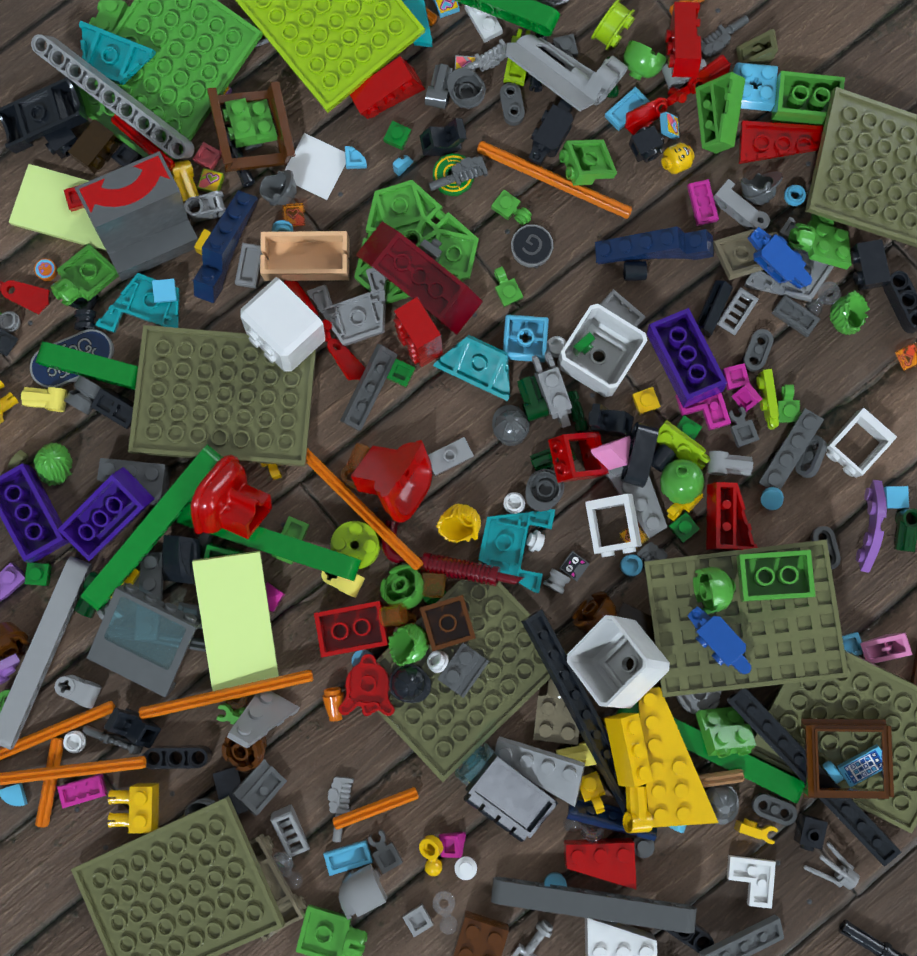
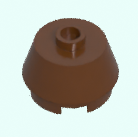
(12, 640)
(244, 757)

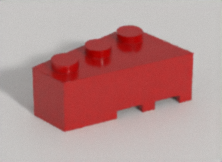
(683, 40)
(387, 88)
(727, 519)
(606, 859)

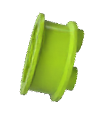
(613, 24)
(362, 533)

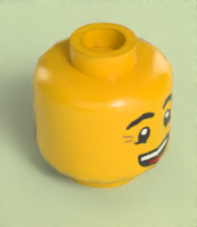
(677, 158)

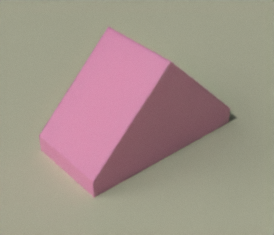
(614, 453)
(886, 647)

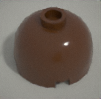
(590, 613)

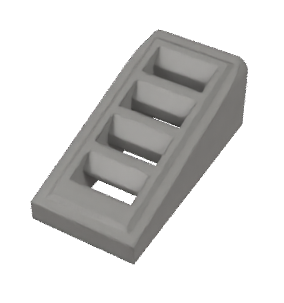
(747, 296)
(278, 825)

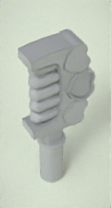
(489, 59)
(339, 800)

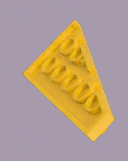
(676, 790)

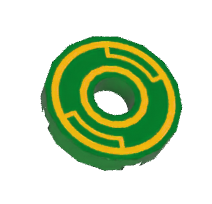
(443, 167)

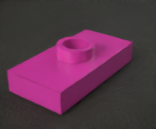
(702, 202)
(82, 790)

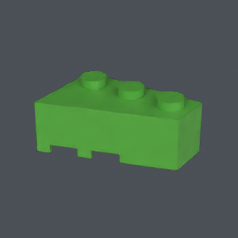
(719, 111)

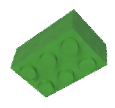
(803, 97)
(775, 575)

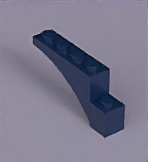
(656, 245)
(220, 246)

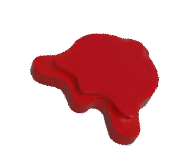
(367, 688)

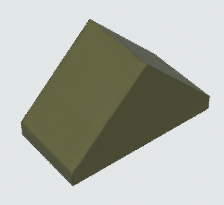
(759, 49)

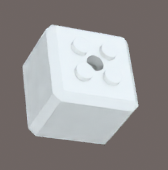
(282, 325)
(614, 338)
(602, 659)

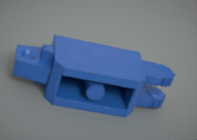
(779, 259)
(720, 639)

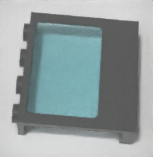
(143, 639)

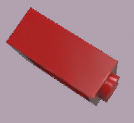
(565, 467)

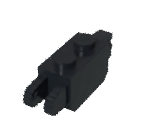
(552, 132)

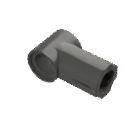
(437, 93)

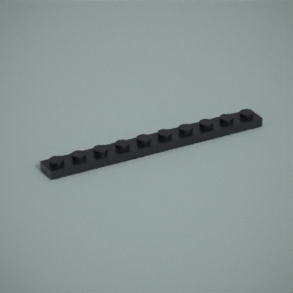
(575, 699)
(795, 757)

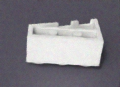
(616, 939)

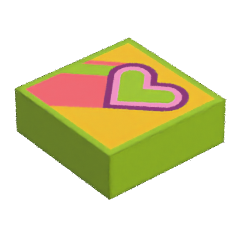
(210, 181)

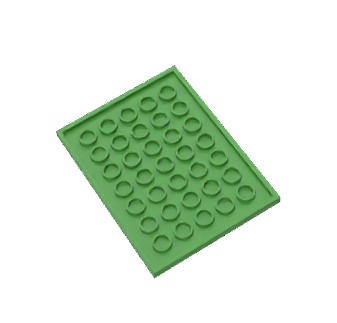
(195, 49)

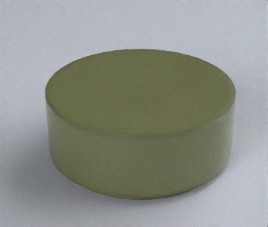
(19, 458)

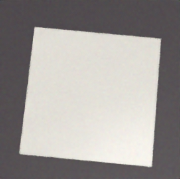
(316, 166)

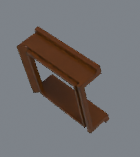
(279, 119)
(846, 725)

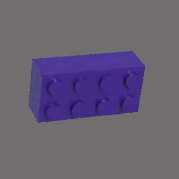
(686, 358)
(106, 513)
(29, 514)

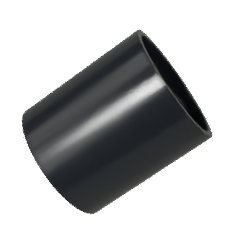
(635, 270)
(662, 456)

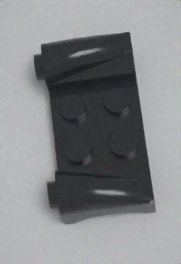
(42, 114)

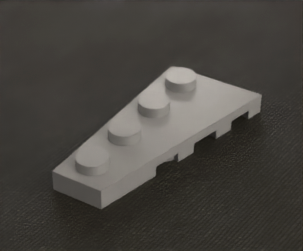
(645, 500)
(546, 769)

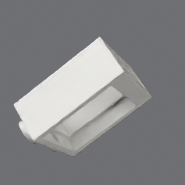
(874, 428)
(626, 500)

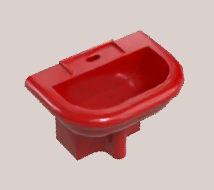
(397, 477)
(228, 501)

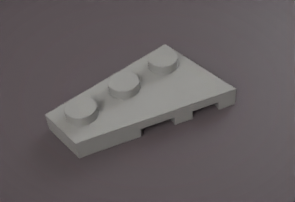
(261, 716)

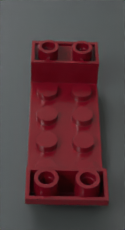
(420, 277)

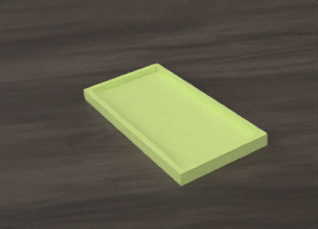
(44, 208)
(235, 619)

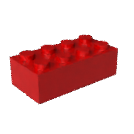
(418, 332)

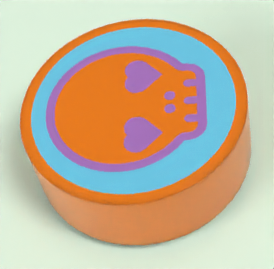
(46, 269)

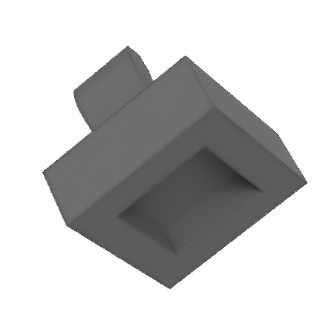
(432, 248)

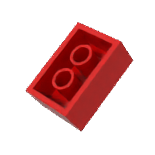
(350, 629)

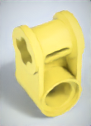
(344, 585)

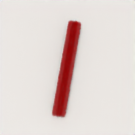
(140, 140)

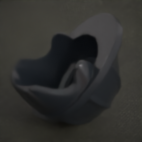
(409, 684)

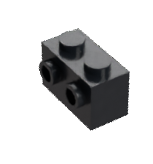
(870, 265)

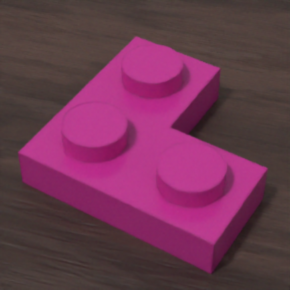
(713, 410)

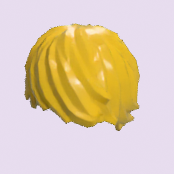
(459, 523)

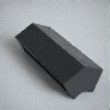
(713, 307)

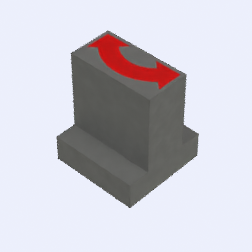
(138, 215)

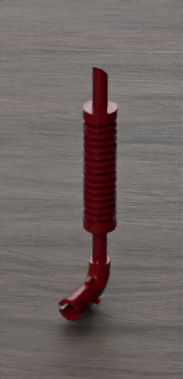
(452, 567)

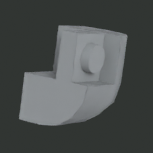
(361, 892)

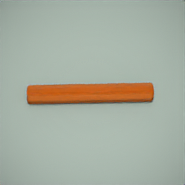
(49, 786)
(375, 808)

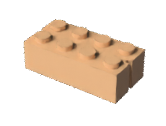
(305, 255)

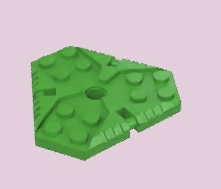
(411, 213)

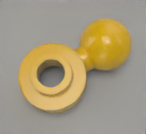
(431, 848)

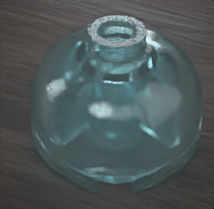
(474, 764)

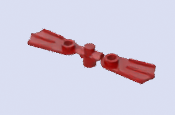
(648, 113)
(26, 295)
(344, 358)

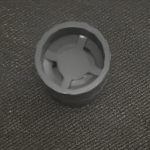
(83, 395)

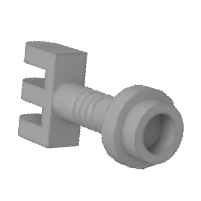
(544, 930)

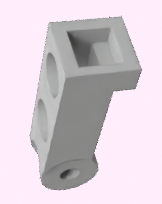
(739, 208)

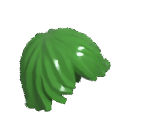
(849, 313)
(53, 464)
(408, 644)

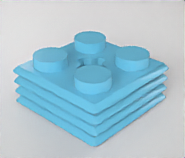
(765, 80)
(537, 331)

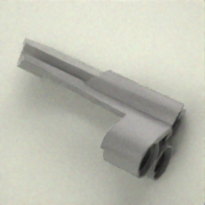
(574, 83)

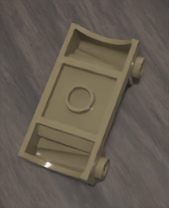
(289, 904)

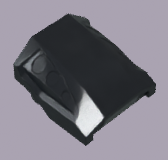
(178, 556)

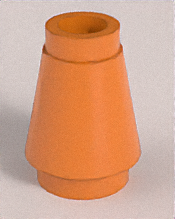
(332, 699)

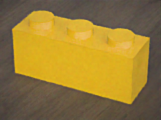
(628, 749)

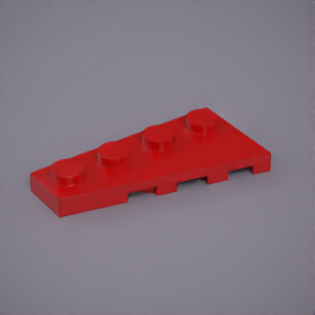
(775, 140)

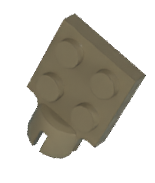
(737, 255)
(553, 719)

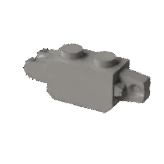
(553, 389)

